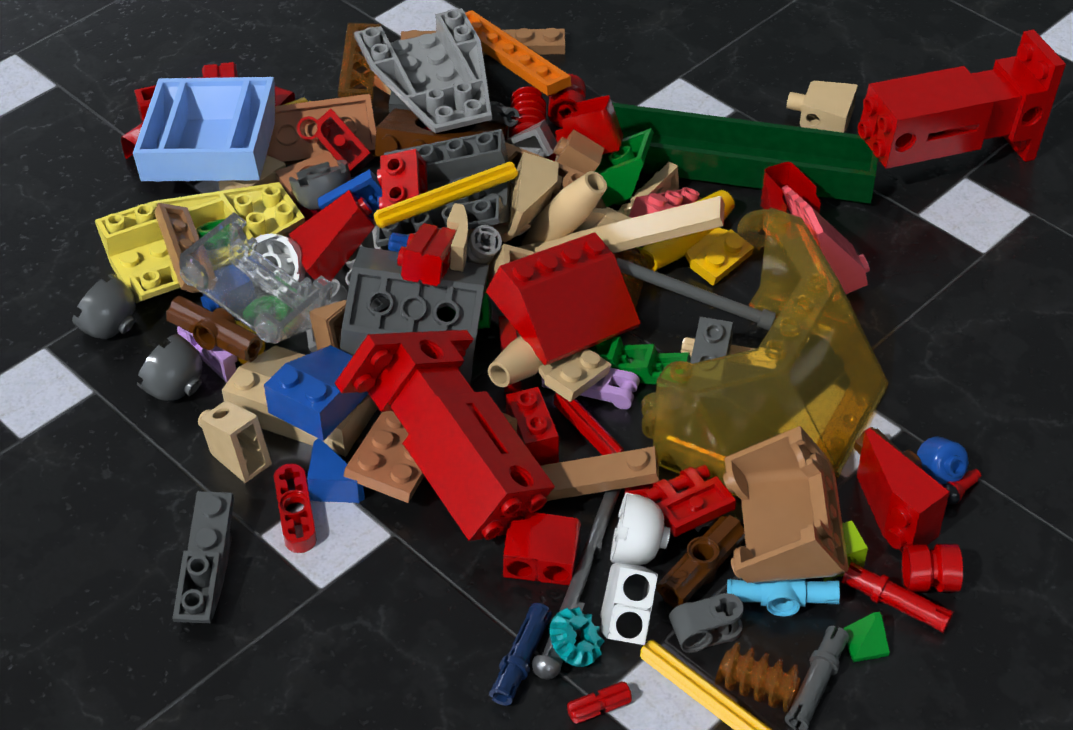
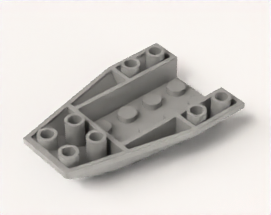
(434, 73)

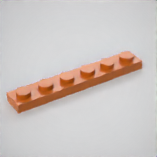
(518, 57)

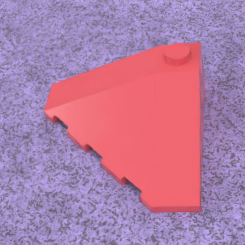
(838, 251)

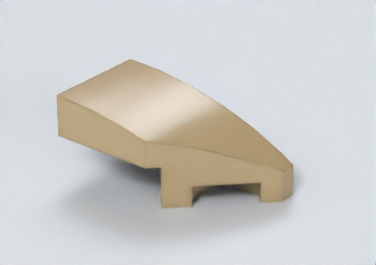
(458, 221)

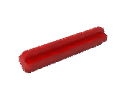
(587, 425)

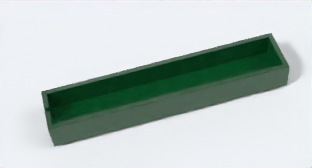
(741, 150)

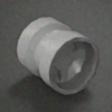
(484, 251)

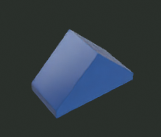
(327, 477)

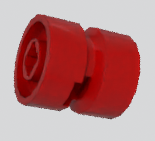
(565, 101)
(934, 567)

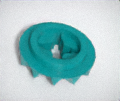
(563, 637)

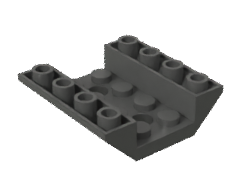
(450, 162)
(412, 304)

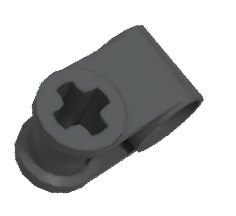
(704, 625)

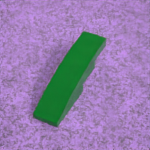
(638, 359)

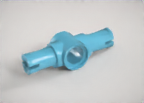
(785, 596)

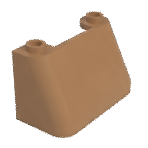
(787, 510)

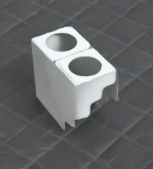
(614, 594)

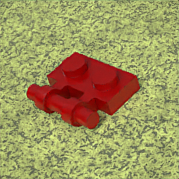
(694, 506)

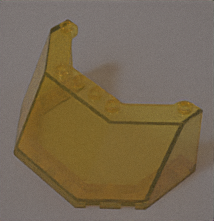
(805, 373)

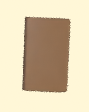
(327, 324)

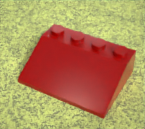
(565, 297)

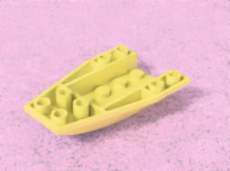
(138, 248)

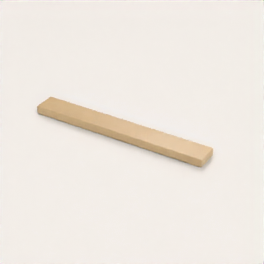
(650, 227)

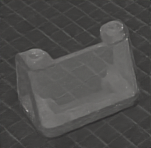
(249, 285)

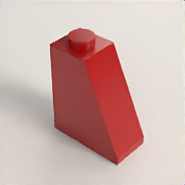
(333, 235)

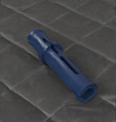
(515, 665)

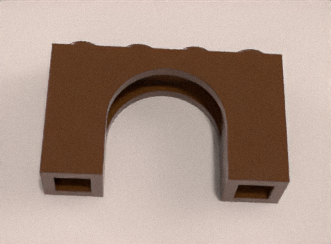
(404, 130)

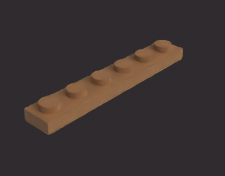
(539, 40)

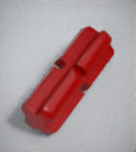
(607, 699)

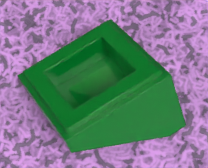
(867, 638)

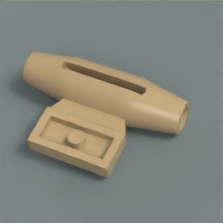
(573, 211)
(566, 376)

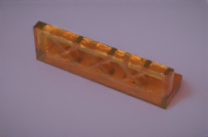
(351, 61)

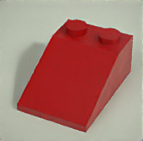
(900, 494)

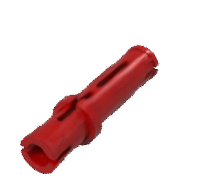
(891, 594)

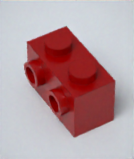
(401, 177)

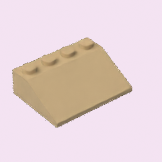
(248, 392)

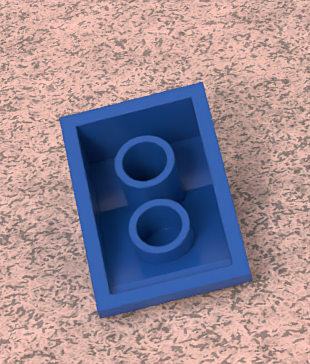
(306, 392)

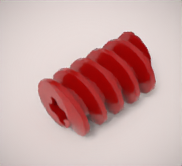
(530, 107)

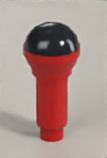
(959, 487)

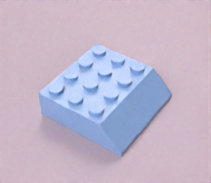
(206, 129)

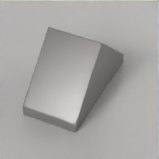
(535, 139)

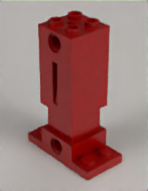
(957, 109)
(453, 432)

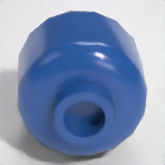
(943, 459)

